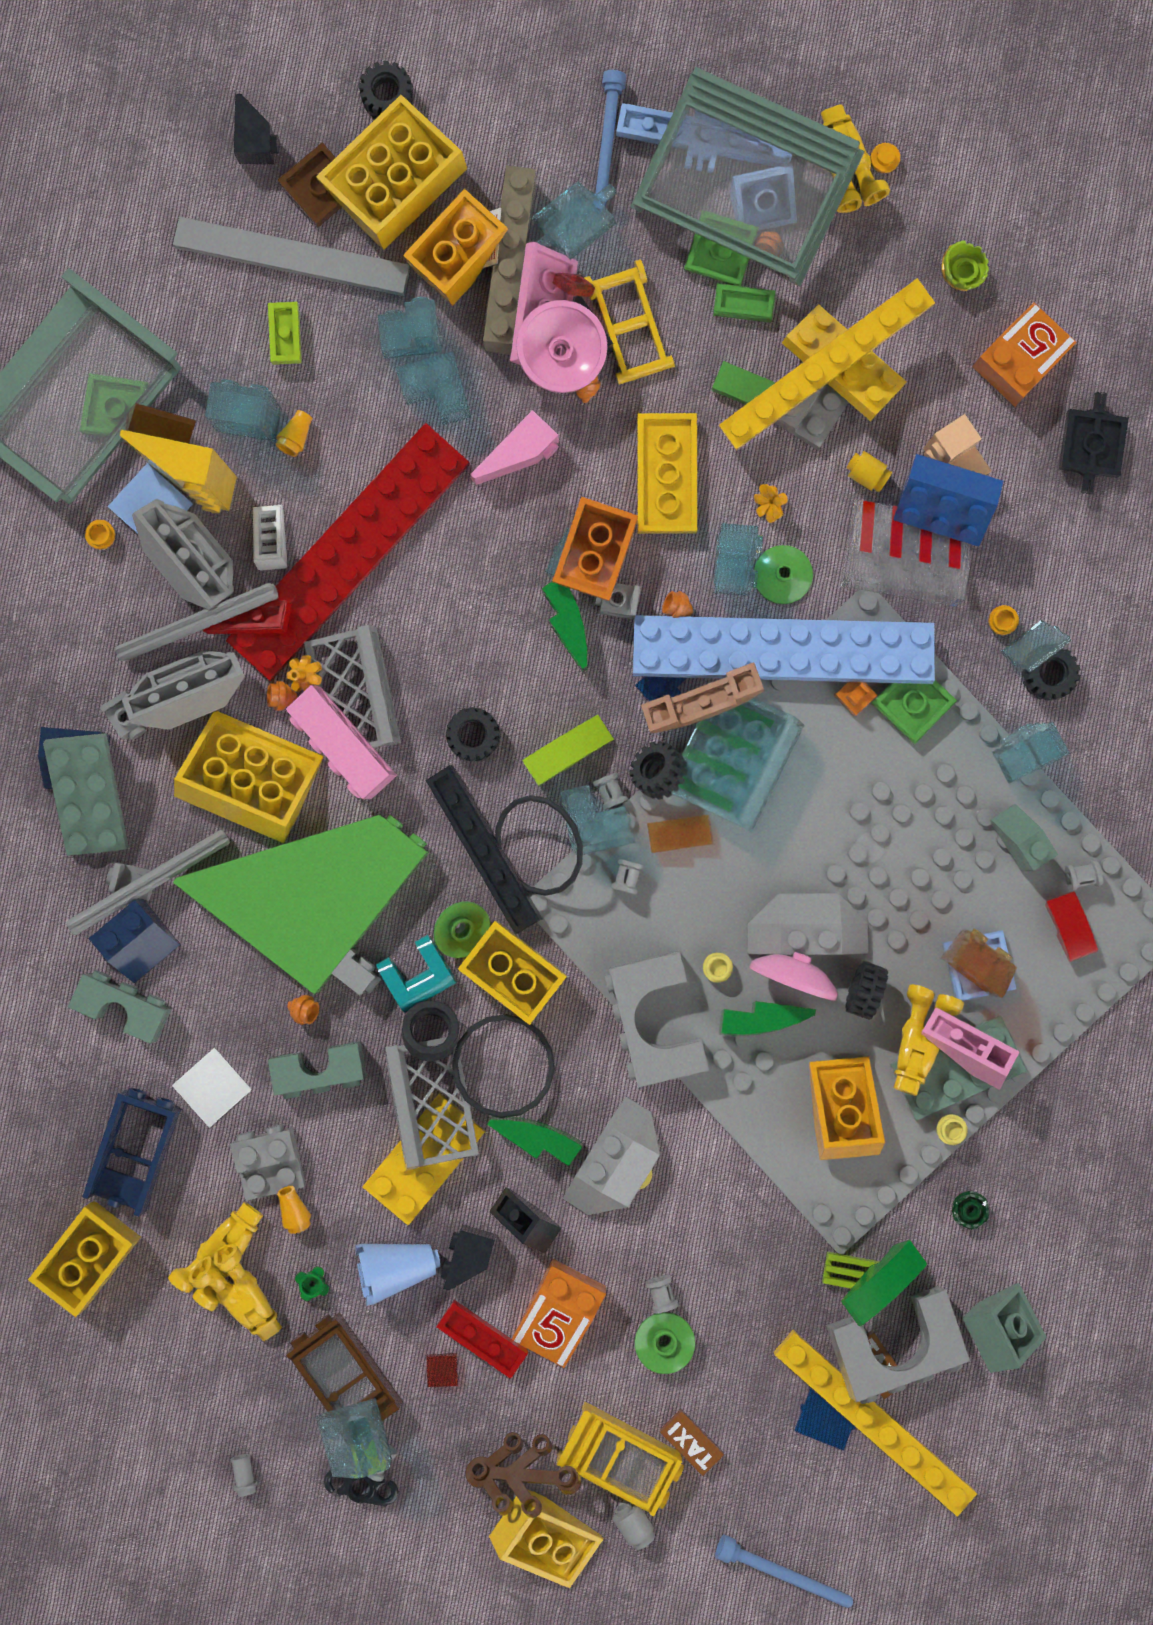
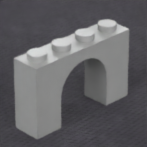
(651, 1061)
(939, 1350)

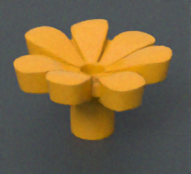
(770, 502)
(304, 673)

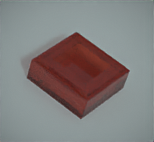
(573, 284)
(442, 1370)

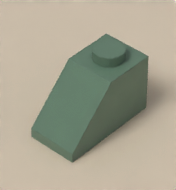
(1023, 838)

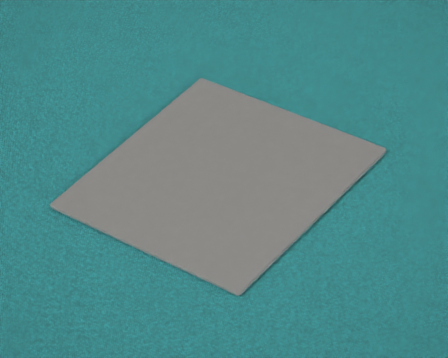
(937, 876)

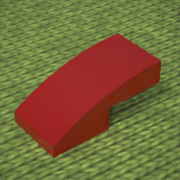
(1072, 926)

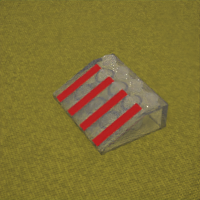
(903, 559)

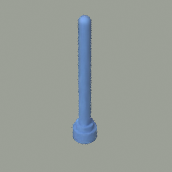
(613, 84)
(729, 1550)

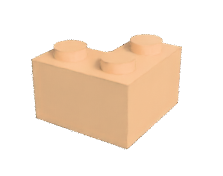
(956, 446)

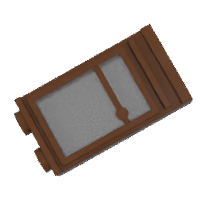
(341, 1367)

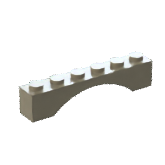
(506, 275)

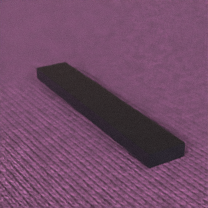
(484, 849)

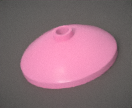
(563, 325)
(796, 973)

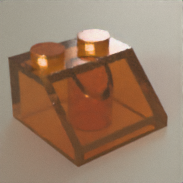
(980, 963)

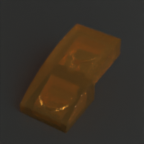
(680, 833)

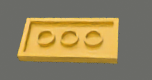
(866, 384)
(667, 473)
(409, 1190)

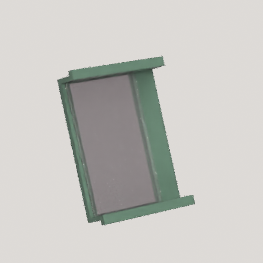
(748, 174)
(74, 387)

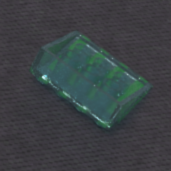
(738, 761)

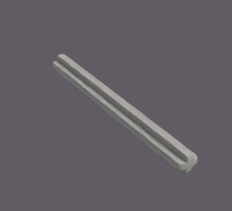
(196, 622)
(147, 882)

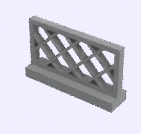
(374, 679)
(407, 1115)

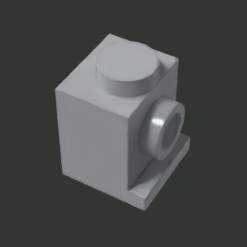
(624, 609)
(113, 711)
(357, 973)

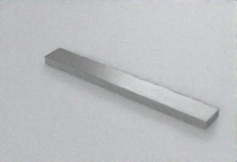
(291, 256)

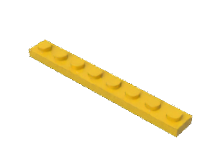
(827, 364)
(876, 1424)

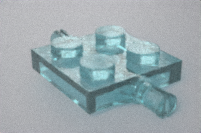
(575, 219)

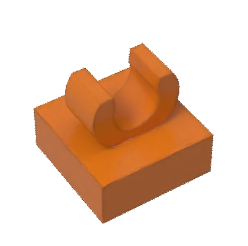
(855, 696)

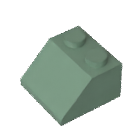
(1005, 1329)

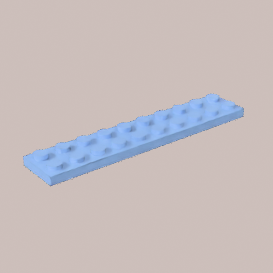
(785, 649)

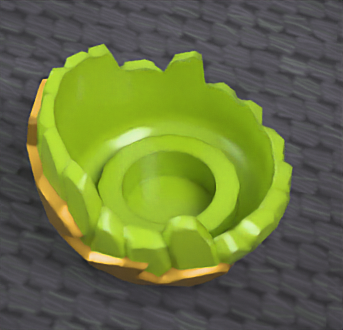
(964, 266)

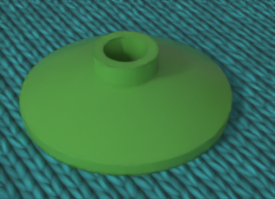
(780, 589)
(460, 941)
(668, 1357)

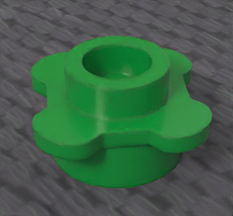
(307, 1291)

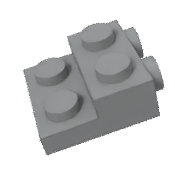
(814, 416)
(267, 1161)

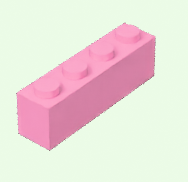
(340, 742)

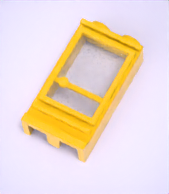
(621, 1459)

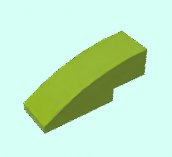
(567, 750)

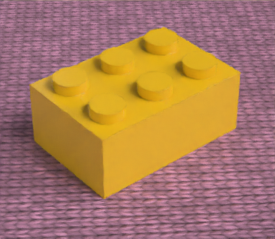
(512, 972)
(84, 1258)

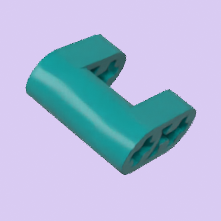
(422, 986)

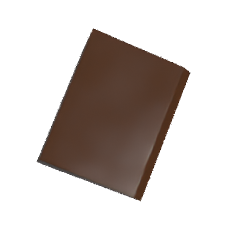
(159, 423)

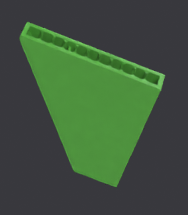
(311, 896)

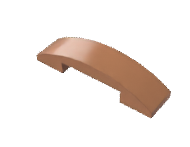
(703, 702)

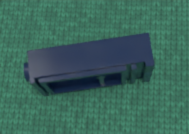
(120, 1187)

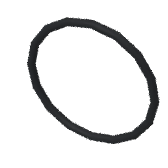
(562, 811)
(473, 1103)

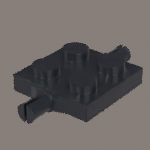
(1093, 443)

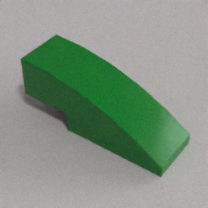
(567, 622)
(763, 1019)
(537, 1136)
(883, 1282)

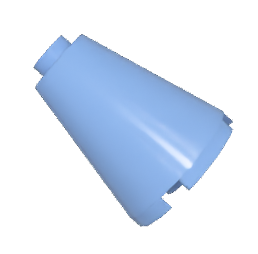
(393, 1268)

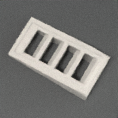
(270, 556)

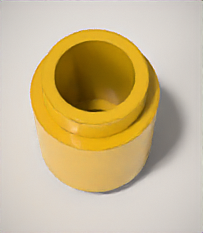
(868, 471)

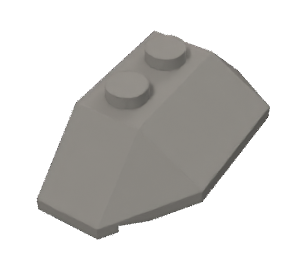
(185, 553)
(184, 690)
(807, 926)
(616, 1162)

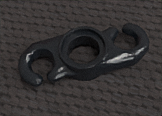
(371, 1497)

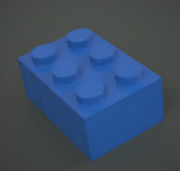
(948, 500)

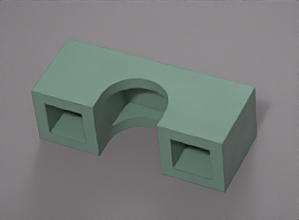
(145, 1014)
(292, 1076)

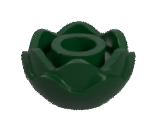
(979, 1212)

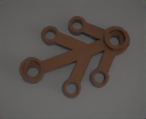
(517, 1474)

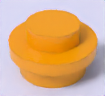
(885, 158)
(100, 534)
(1003, 620)

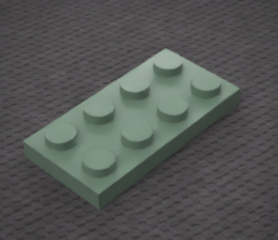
(86, 794)
(950, 1082)

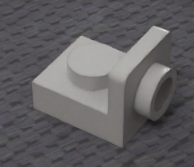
(124, 874)

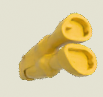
(871, 189)
(916, 1051)
(235, 1230)
(243, 1298)

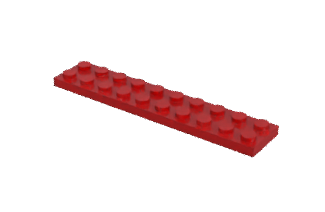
(355, 546)

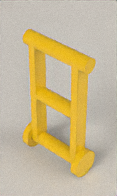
(639, 277)

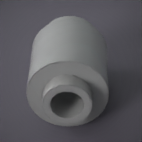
(633, 1525)

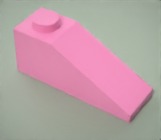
(521, 448)
(971, 1048)

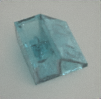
(355, 1440)

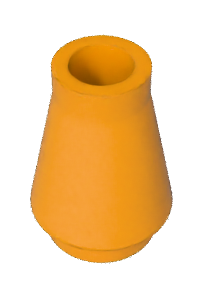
(294, 434)
(293, 1211)

